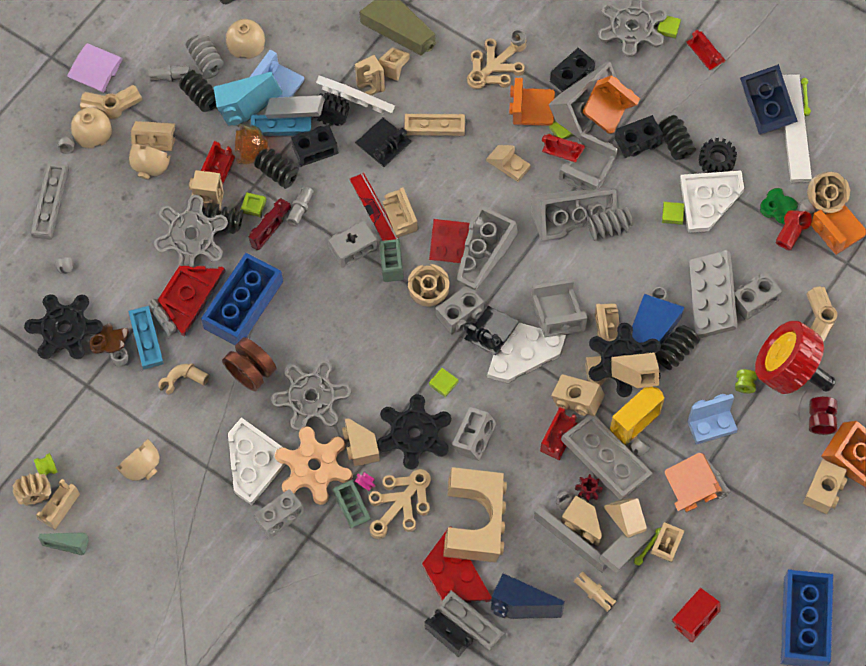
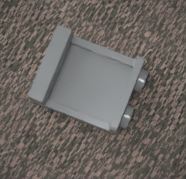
(592, 164)
(557, 308)

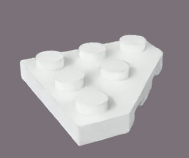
(354, 95)
(709, 197)
(524, 352)
(252, 460)

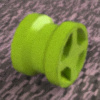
(746, 381)
(45, 465)

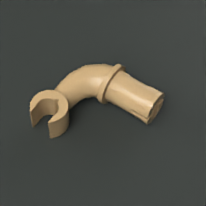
(185, 371)

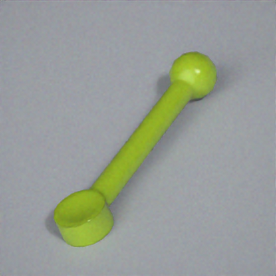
(804, 81)
(639, 560)

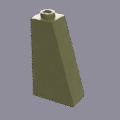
(399, 24)

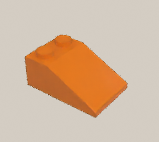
(849, 450)

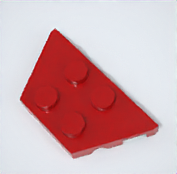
(188, 293)
(454, 575)

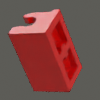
(219, 161)
(552, 443)
(696, 614)

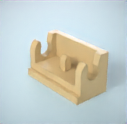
(370, 73)
(153, 135)
(400, 213)
(607, 321)
(58, 504)

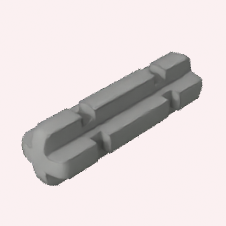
(162, 317)

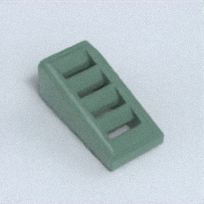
(391, 272)
(340, 500)
(68, 542)

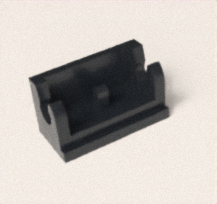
(448, 633)

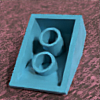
(245, 97)

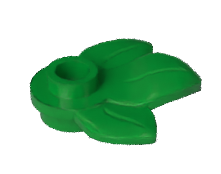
(777, 205)

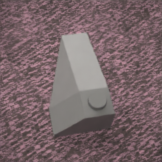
(569, 104)
(563, 211)
(486, 243)

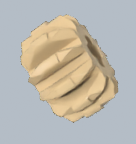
(31, 489)

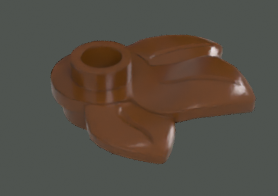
(109, 340)

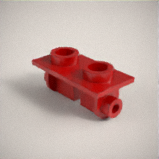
(705, 50)
(562, 148)

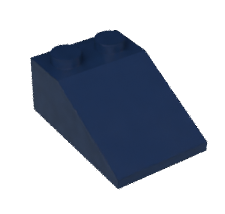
(768, 99)
(522, 601)

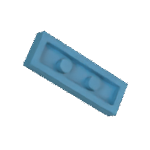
(281, 126)
(146, 337)

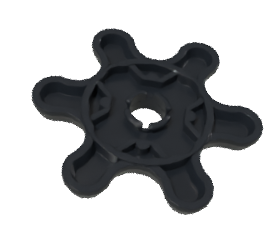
(60, 314)
(621, 346)
(412, 418)

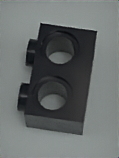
(569, 69)
(637, 133)
(316, 149)

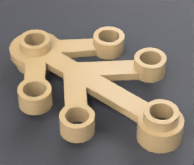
(494, 65)
(401, 500)

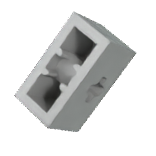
(352, 244)

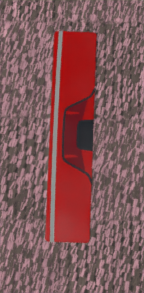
(373, 207)

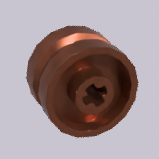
(249, 364)

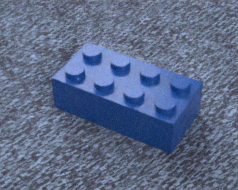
(242, 299)
(807, 618)

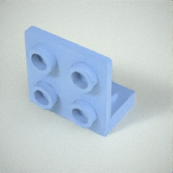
(287, 79)
(712, 419)

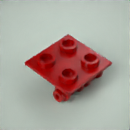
(448, 240)

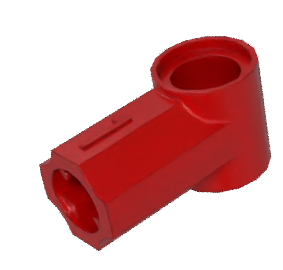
(795, 222)

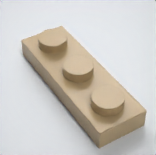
(435, 124)

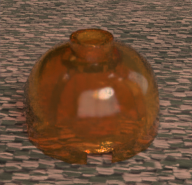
(249, 143)

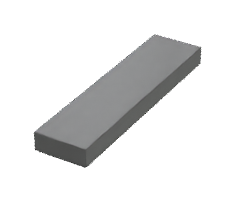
(49, 201)
(569, 538)

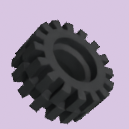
(334, 110)
(717, 147)

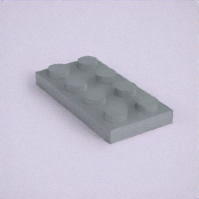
(713, 294)
(606, 456)

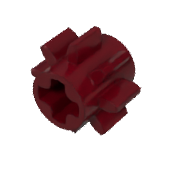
(588, 495)

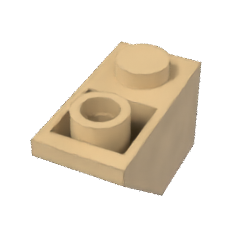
(636, 370)
(362, 443)
(583, 520)

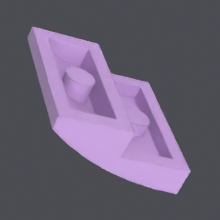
(94, 67)

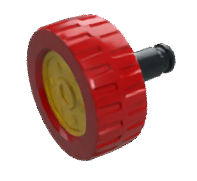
(792, 359)

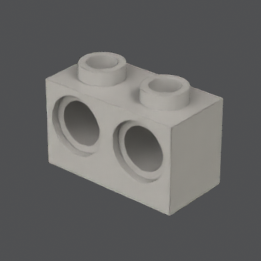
(759, 299)
(456, 306)
(474, 433)
(279, 513)

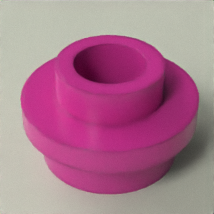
(365, 481)

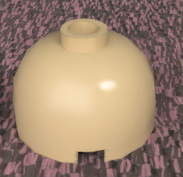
(245, 39)
(91, 127)
(148, 161)
(828, 192)
(428, 285)
(140, 462)

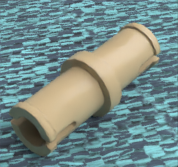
(595, 591)

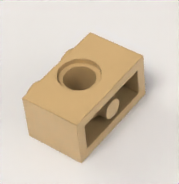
(208, 186)
(569, 388)
(820, 498)

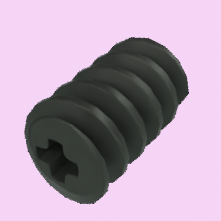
(198, 90)
(676, 137)
(276, 168)
(234, 220)
(675, 345)

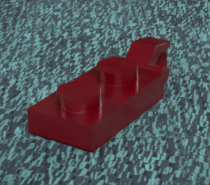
(269, 224)

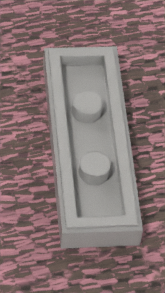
(295, 107)
(625, 549)
(470, 620)

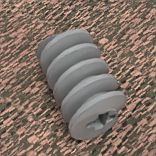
(204, 55)
(610, 222)

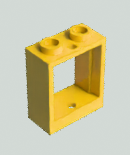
(637, 414)

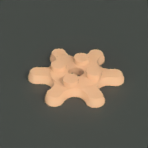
(318, 479)

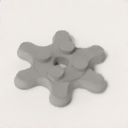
(634, 14)
(180, 222)
(302, 385)

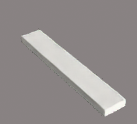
(796, 135)

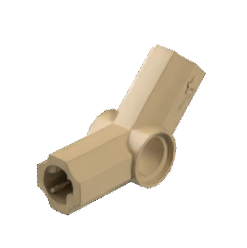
(120, 101)
(821, 307)

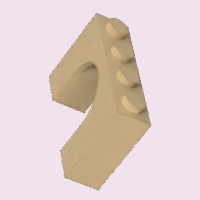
(488, 490)

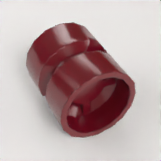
(823, 415)

